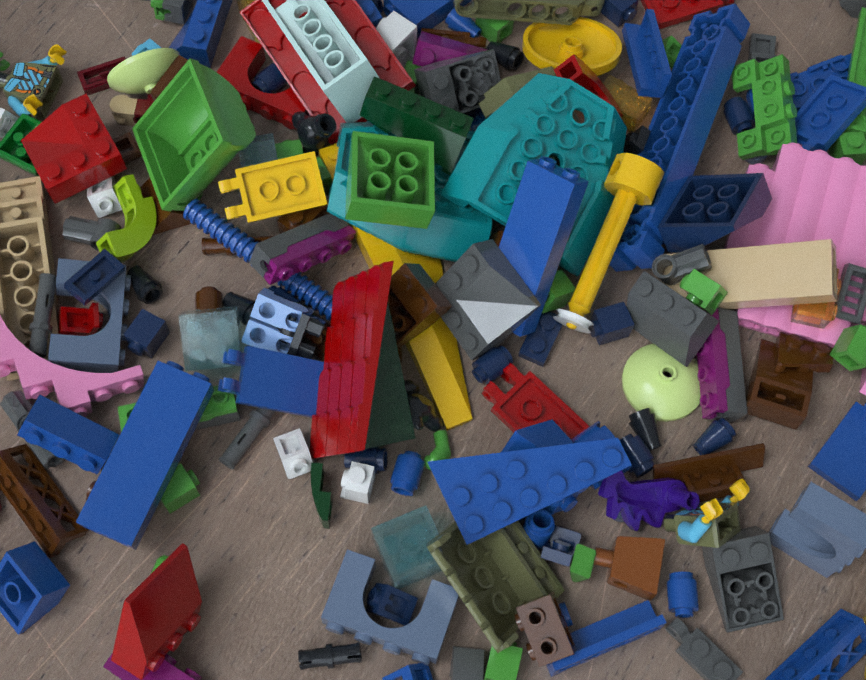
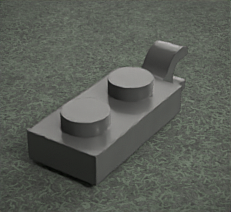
(702, 653)

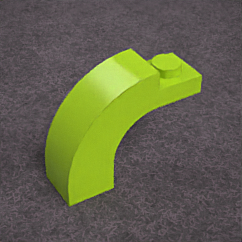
(139, 221)

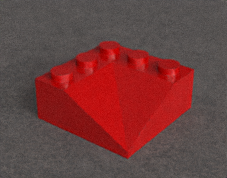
(73, 149)

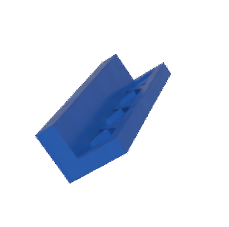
(647, 56)
(609, 635)
(818, 651)

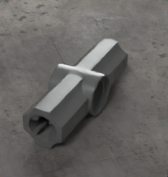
(17, 410)

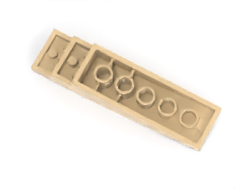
(24, 256)

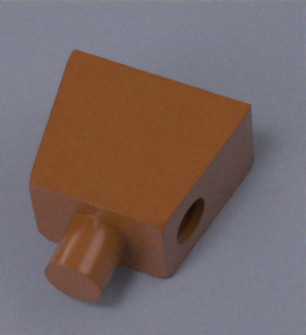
(633, 564)

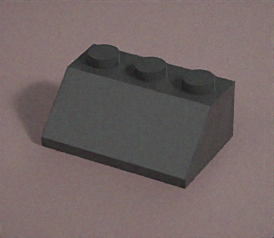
(668, 318)

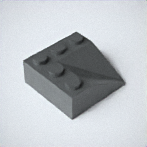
(485, 298)

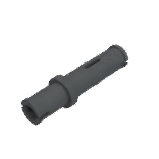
(41, 325)
(258, 420)

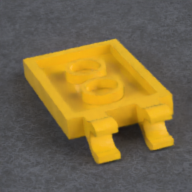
(276, 188)

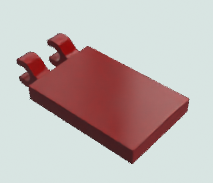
(678, 11)
(530, 404)

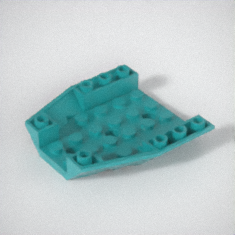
(534, 125)
(450, 229)

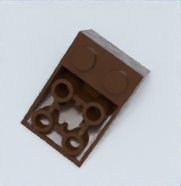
(414, 302)
(777, 395)

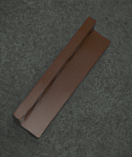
(30, 504)

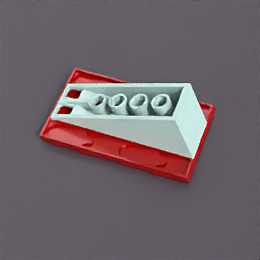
(325, 53)

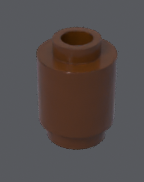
(208, 298)

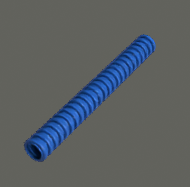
(245, 245)

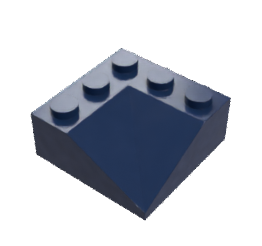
(713, 208)

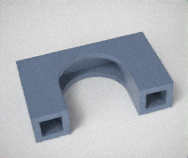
(100, 350)
(820, 531)
(420, 638)

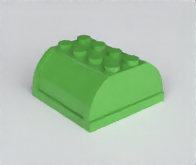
(192, 134)

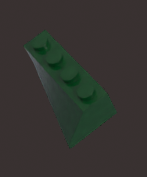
(418, 118)

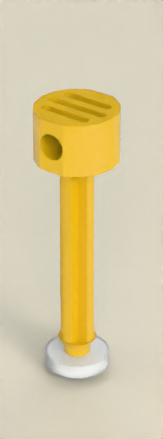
(632, 182)

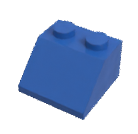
(29, 586)

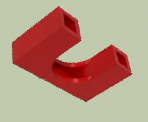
(241, 68)

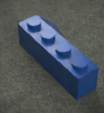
(202, 31)

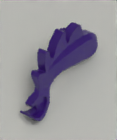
(645, 499)

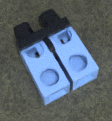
(282, 326)

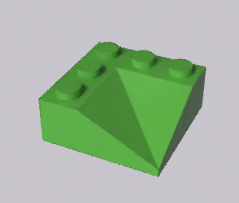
(390, 180)

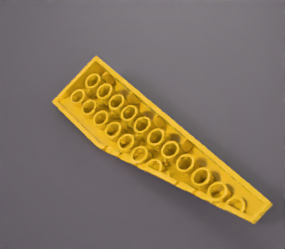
(434, 349)

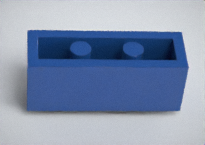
(68, 435)

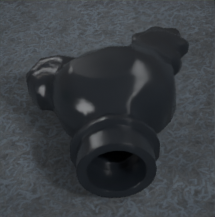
(313, 130)
(421, 409)

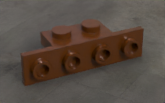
(714, 472)

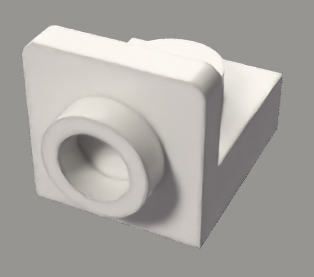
(103, 198)
(293, 453)

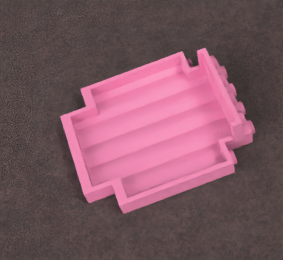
(810, 202)

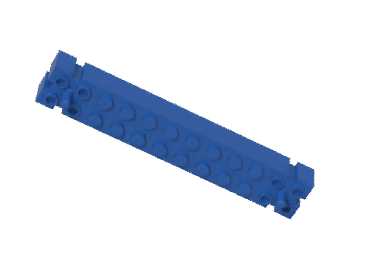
(683, 125)

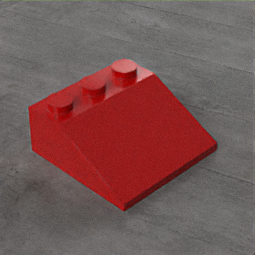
(158, 615)

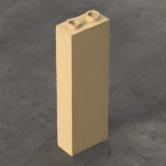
(773, 274)

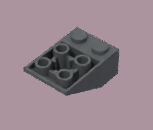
(459, 80)
(744, 580)

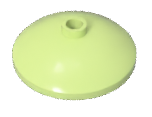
(141, 71)
(665, 396)

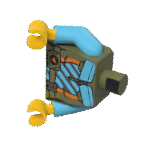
(34, 84)
(710, 522)

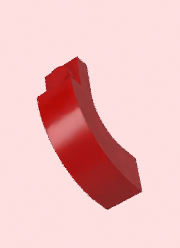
(579, 72)

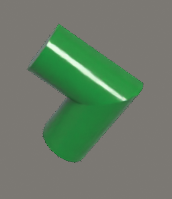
(12, 148)

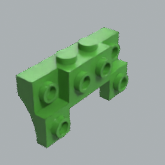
(772, 106)

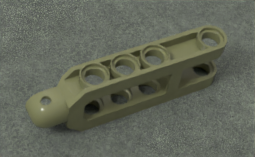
(499, 10)

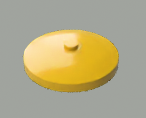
(589, 40)

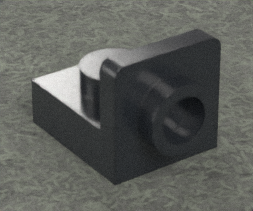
(636, 140)

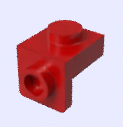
(80, 320)

